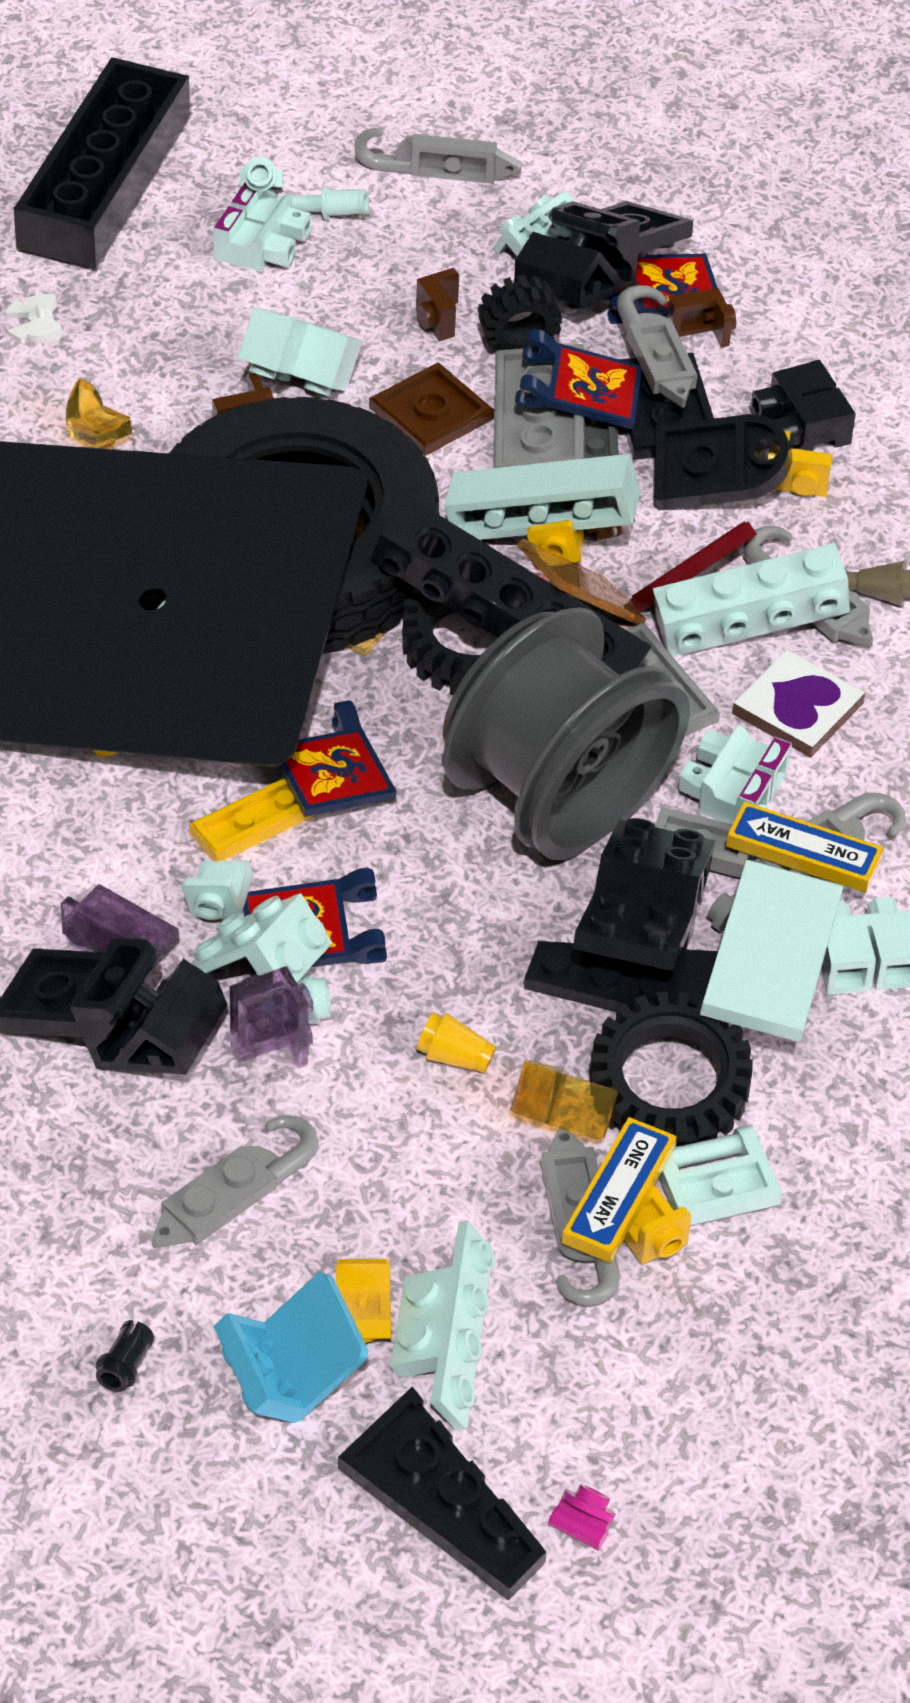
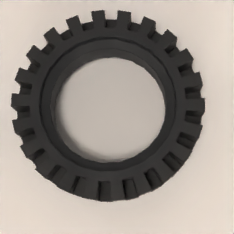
(425, 650)
(681, 1021)

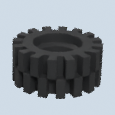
(516, 299)

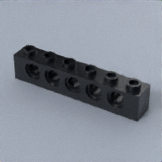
(493, 576)

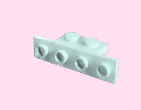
(443, 1325)

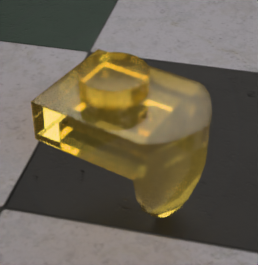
(91, 420)

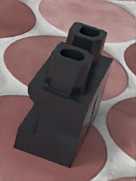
(807, 406)

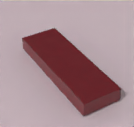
(696, 563)

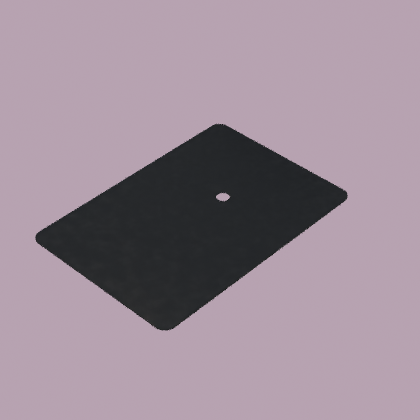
(248, 583)

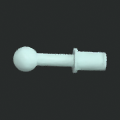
(330, 202)

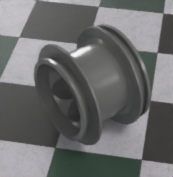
(563, 730)

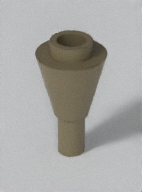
(883, 582)

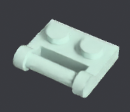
(722, 1186)

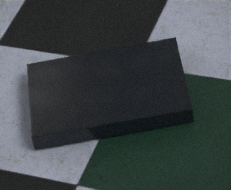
(660, 410)

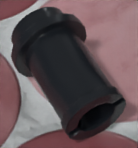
(124, 1357)

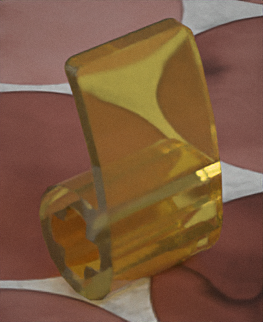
(563, 1100)

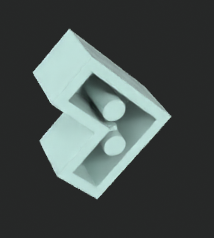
(290, 346)

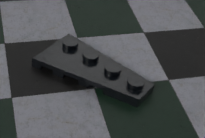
(611, 982)
(429, 1483)

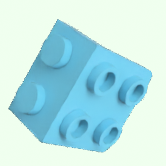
(296, 1353)

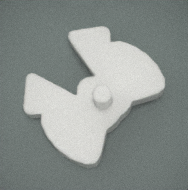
(41, 323)

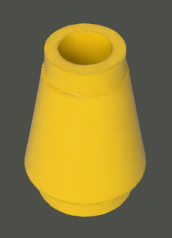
(455, 1044)

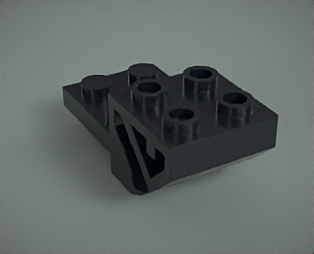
(597, 249)
(646, 894)
(112, 1008)

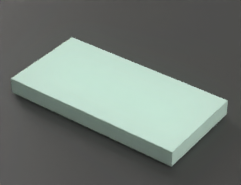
(772, 951)

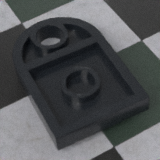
(718, 460)

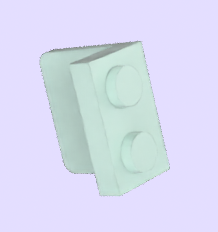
(270, 938)

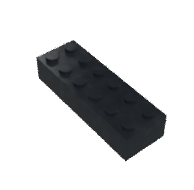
(102, 163)

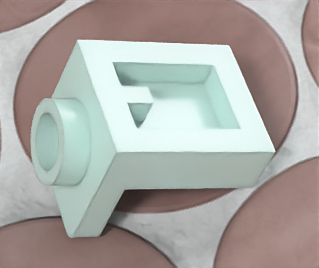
(218, 889)

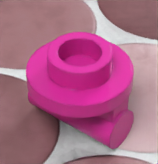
(583, 1516)

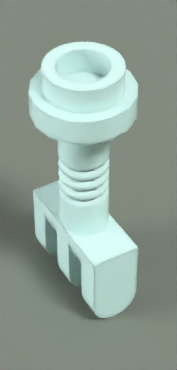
(261, 174)

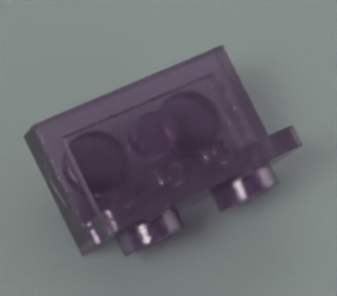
(109, 916)
(270, 1015)

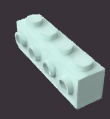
(512, 498)
(752, 600)

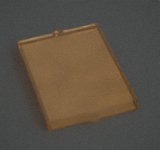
(581, 582)

